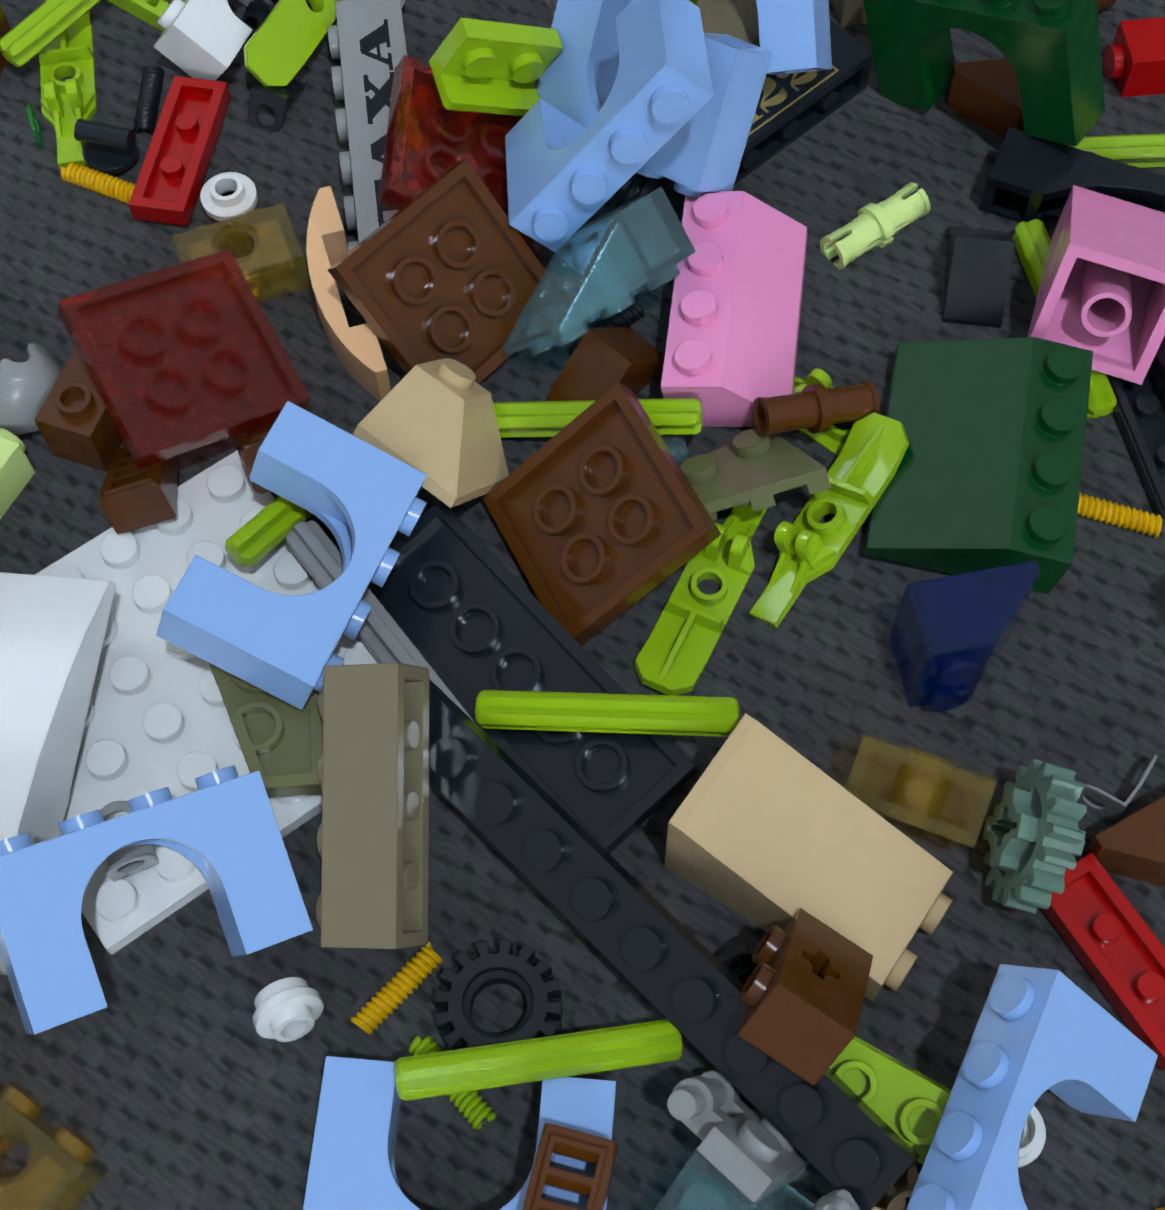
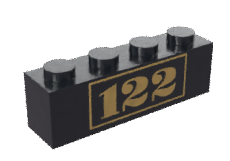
(800, 101)

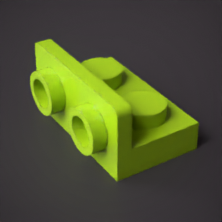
(493, 66)
(895, 1092)

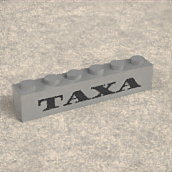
(370, 46)

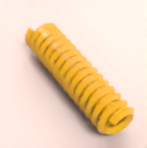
(97, 182)
(1119, 515)
(397, 989)

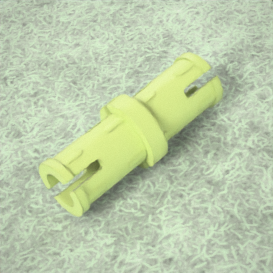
(875, 225)

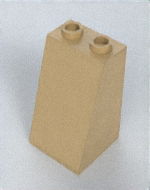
(784, 836)

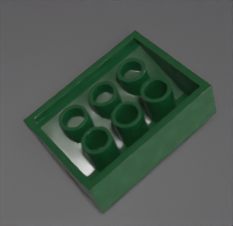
(987, 456)

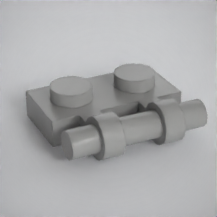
(734, 1136)

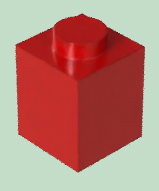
(1137, 57)

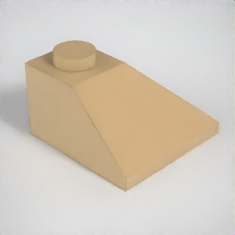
(442, 428)

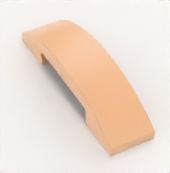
(356, 345)

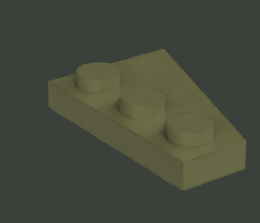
(752, 472)
(275, 735)

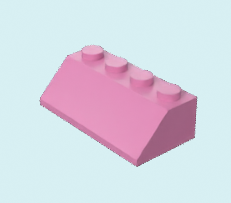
(735, 307)

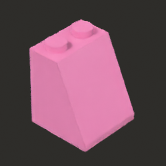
(1105, 283)

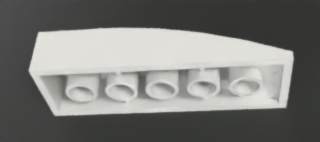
(47, 676)

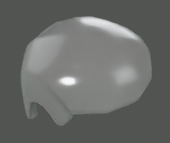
(25, 388)

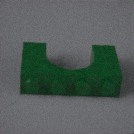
(1045, 41)

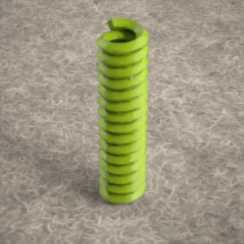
(468, 1102)

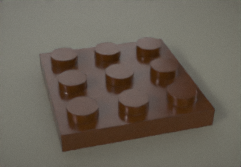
(443, 276)
(600, 515)

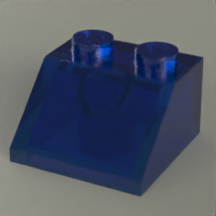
(955, 629)

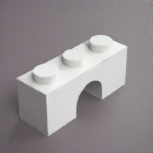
(201, 36)

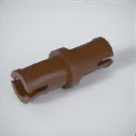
(815, 408)

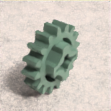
(1034, 836)

